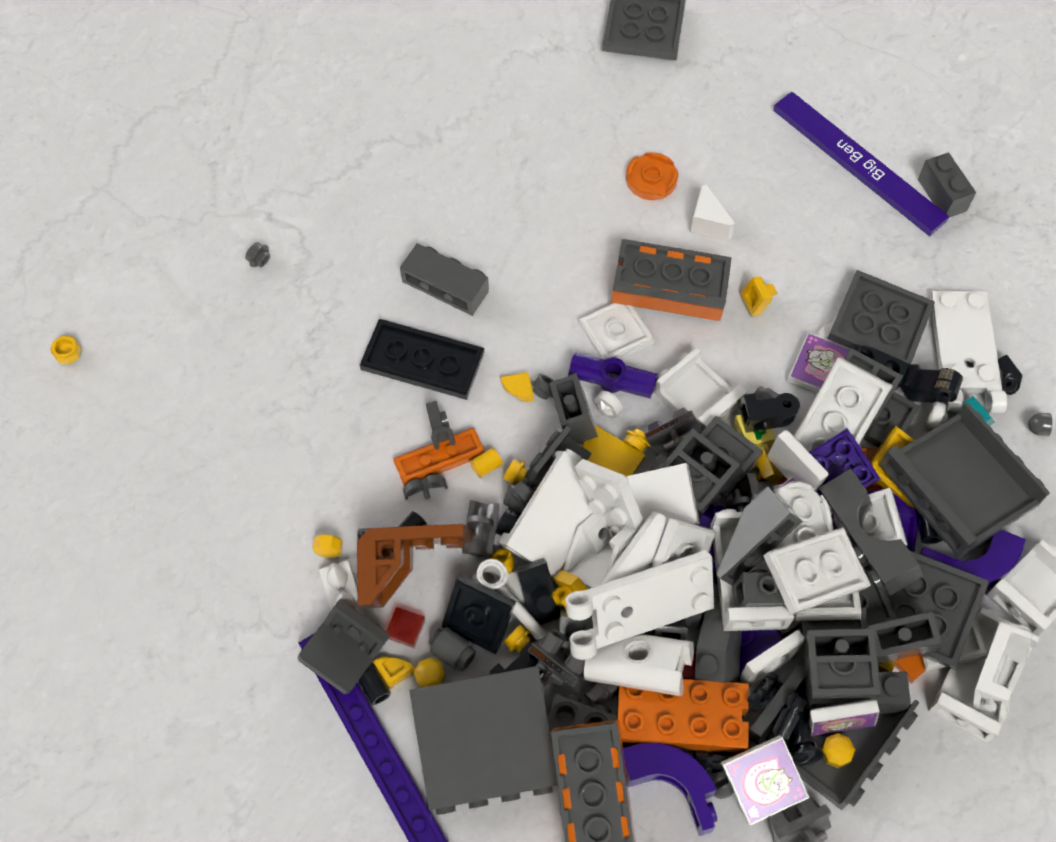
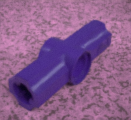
(629, 378)

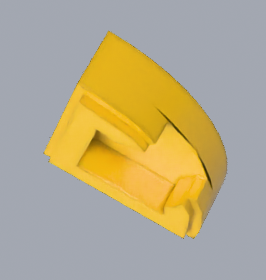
(518, 386)
(393, 669)

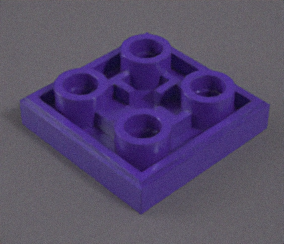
(842, 454)

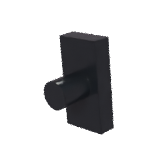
(537, 590)

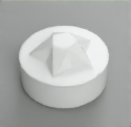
(608, 404)
(936, 415)

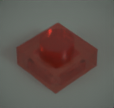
(405, 627)

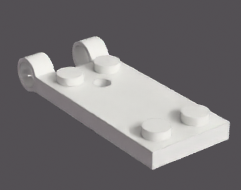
(966, 334)
(653, 598)

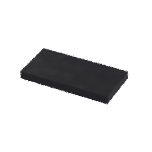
(422, 359)

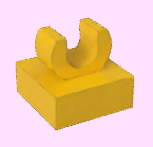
(757, 295)
(767, 470)
(568, 583)

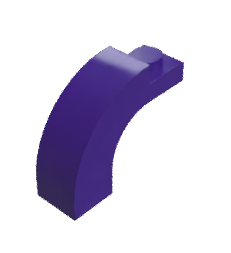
(998, 557)
(671, 765)

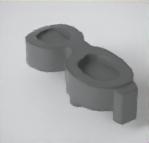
(418, 485)

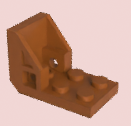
(381, 573)

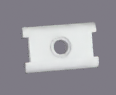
(640, 551)
(642, 664)

